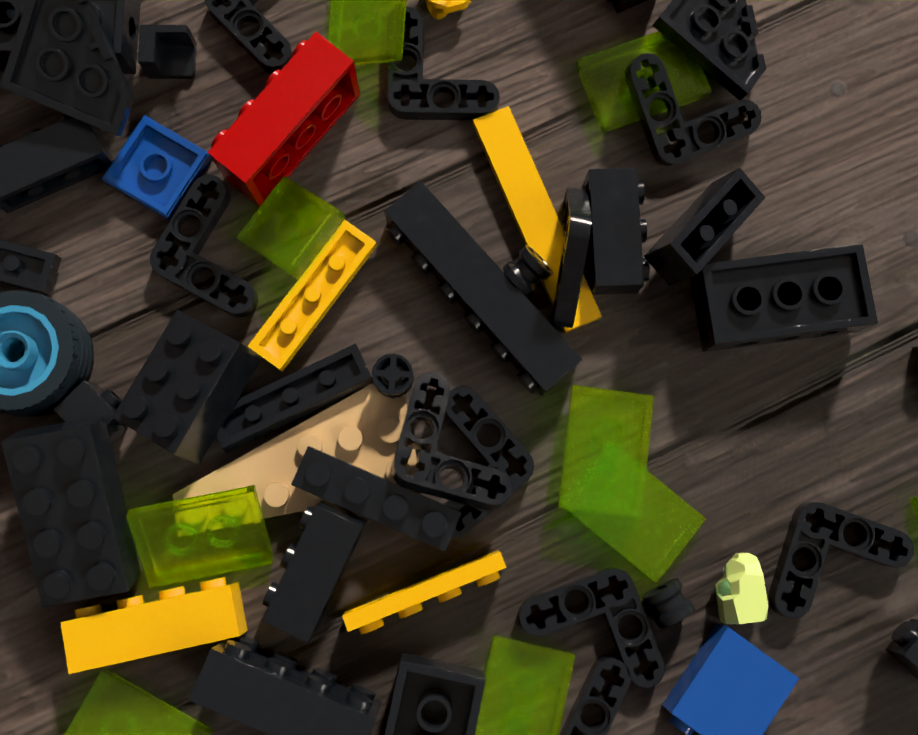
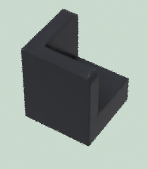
(167, 51)

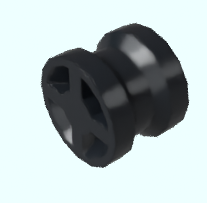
(527, 270)
(392, 368)
(668, 603)

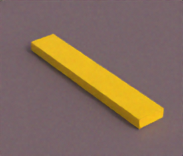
(529, 202)

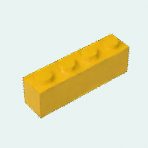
(153, 627)

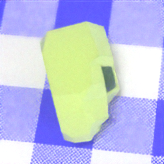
(742, 591)

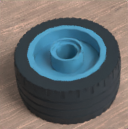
(41, 353)

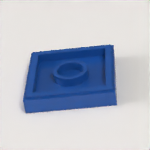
(156, 167)

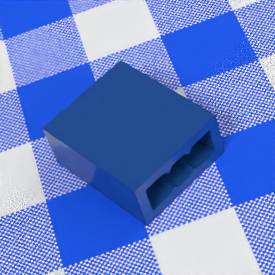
(728, 688)

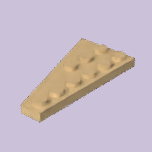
(356, 430)

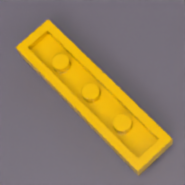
(313, 295)
(409, 599)

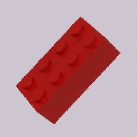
(286, 118)

